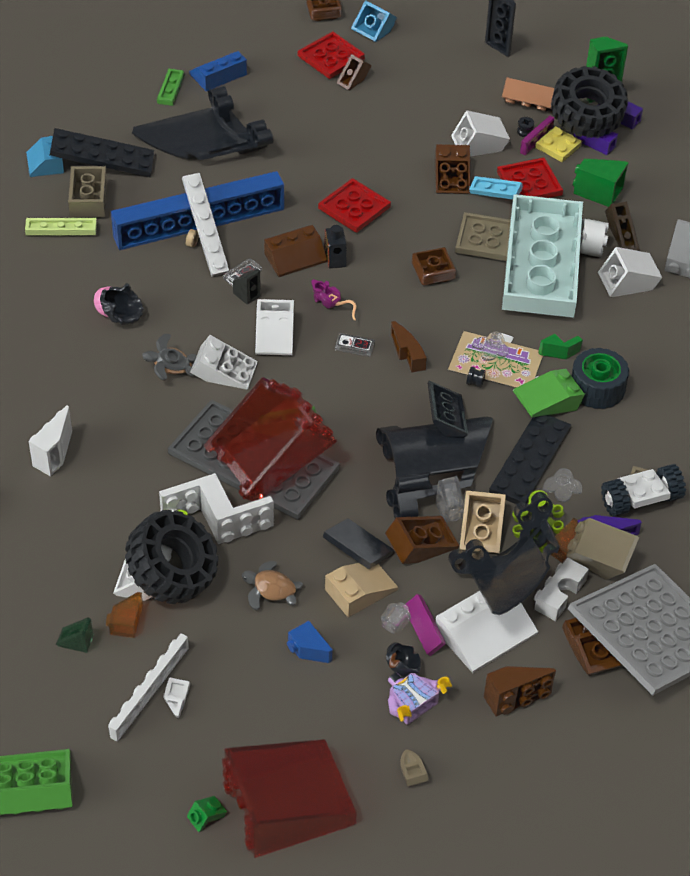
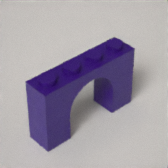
(608, 142)

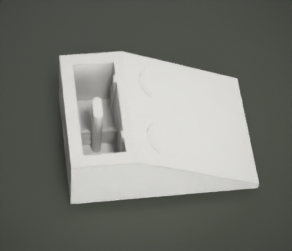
(274, 327)
(223, 364)
(51, 443)

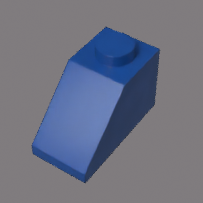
(309, 644)

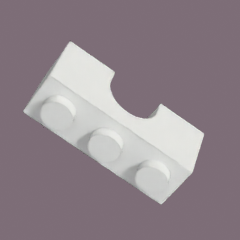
(567, 576)

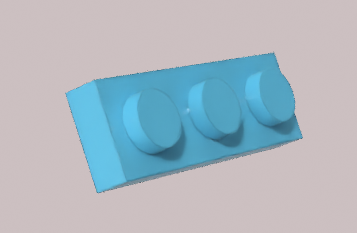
(495, 187)

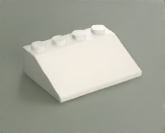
(482, 636)

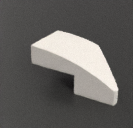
(176, 695)

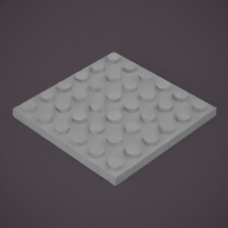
(642, 625)

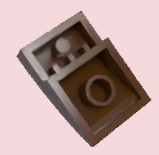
(588, 649)

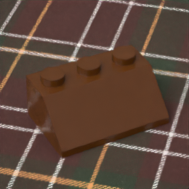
(295, 250)

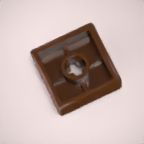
(324, 9)
(433, 266)

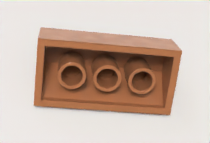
(528, 94)

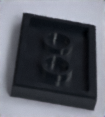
(358, 543)

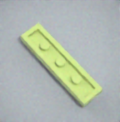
(60, 226)

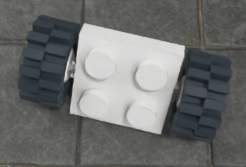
(643, 489)

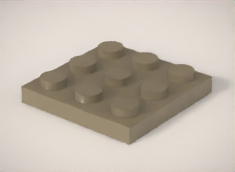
(483, 236)

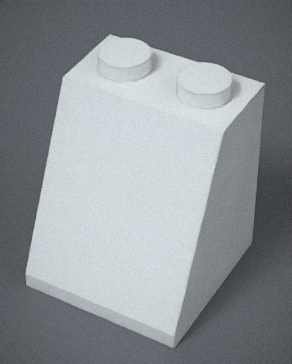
(481, 132)
(629, 272)

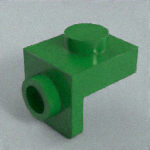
(205, 811)

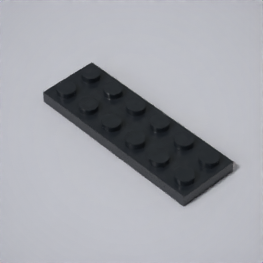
(101, 152)
(530, 458)

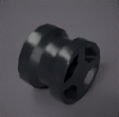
(525, 126)
(476, 377)

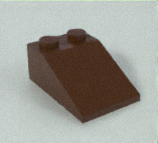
(420, 538)

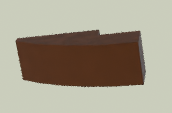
(408, 347)

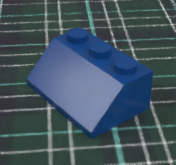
(220, 71)

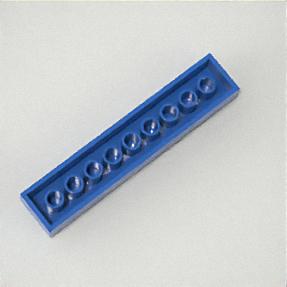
(174, 217)

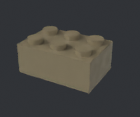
(87, 191)

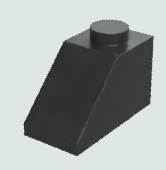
(247, 286)

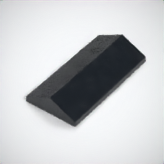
(500, 25)
(447, 410)

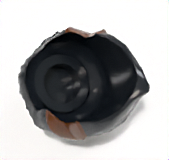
(402, 659)

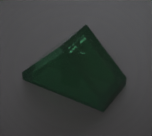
(77, 636)

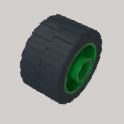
(601, 377)

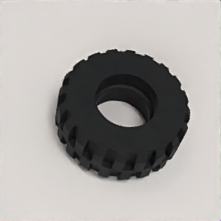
(584, 118)
(152, 569)

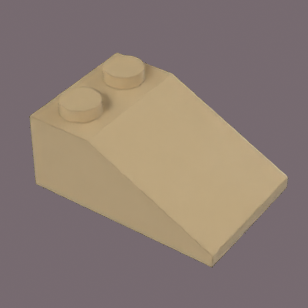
(483, 520)
(358, 587)

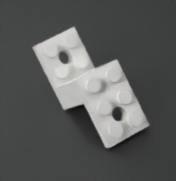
(223, 519)

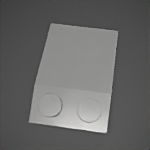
(679, 253)

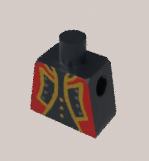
(335, 239)

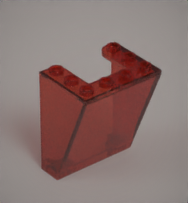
(269, 437)
(287, 793)

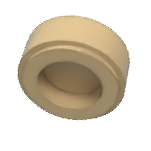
(192, 238)

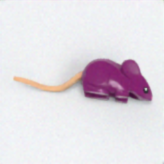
(329, 295)

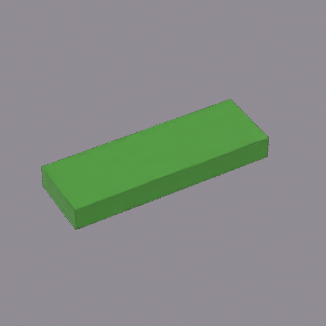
(170, 87)

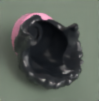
(119, 304)

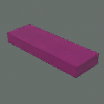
(530, 140)
(425, 625)

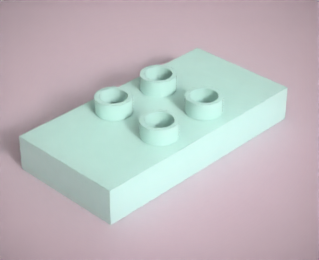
(543, 256)

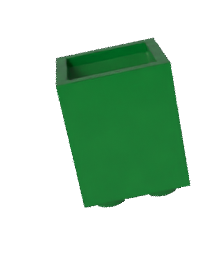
(600, 180)

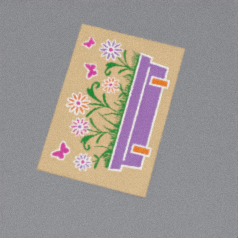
(513, 370)

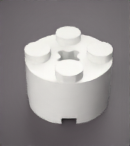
(593, 237)

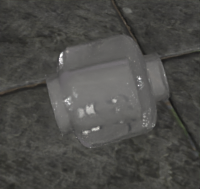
(395, 617)

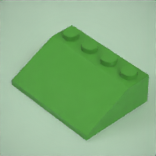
(35, 782)

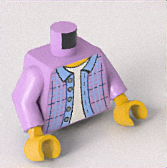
(414, 695)

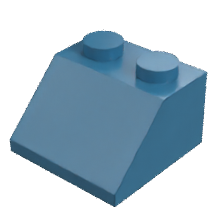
(373, 22)
(40, 161)

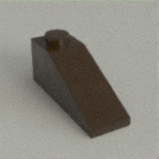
(622, 226)

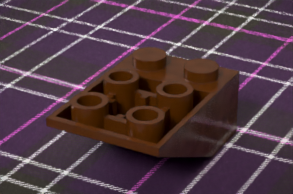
(452, 169)
(517, 687)

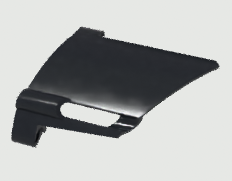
(206, 131)
(427, 452)
(516, 572)

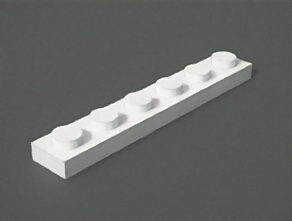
(205, 224)
(143, 693)

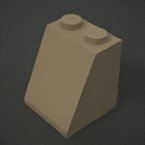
(602, 548)

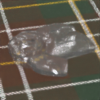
(491, 346)
(563, 487)

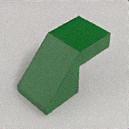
(555, 347)

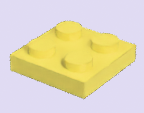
(558, 144)

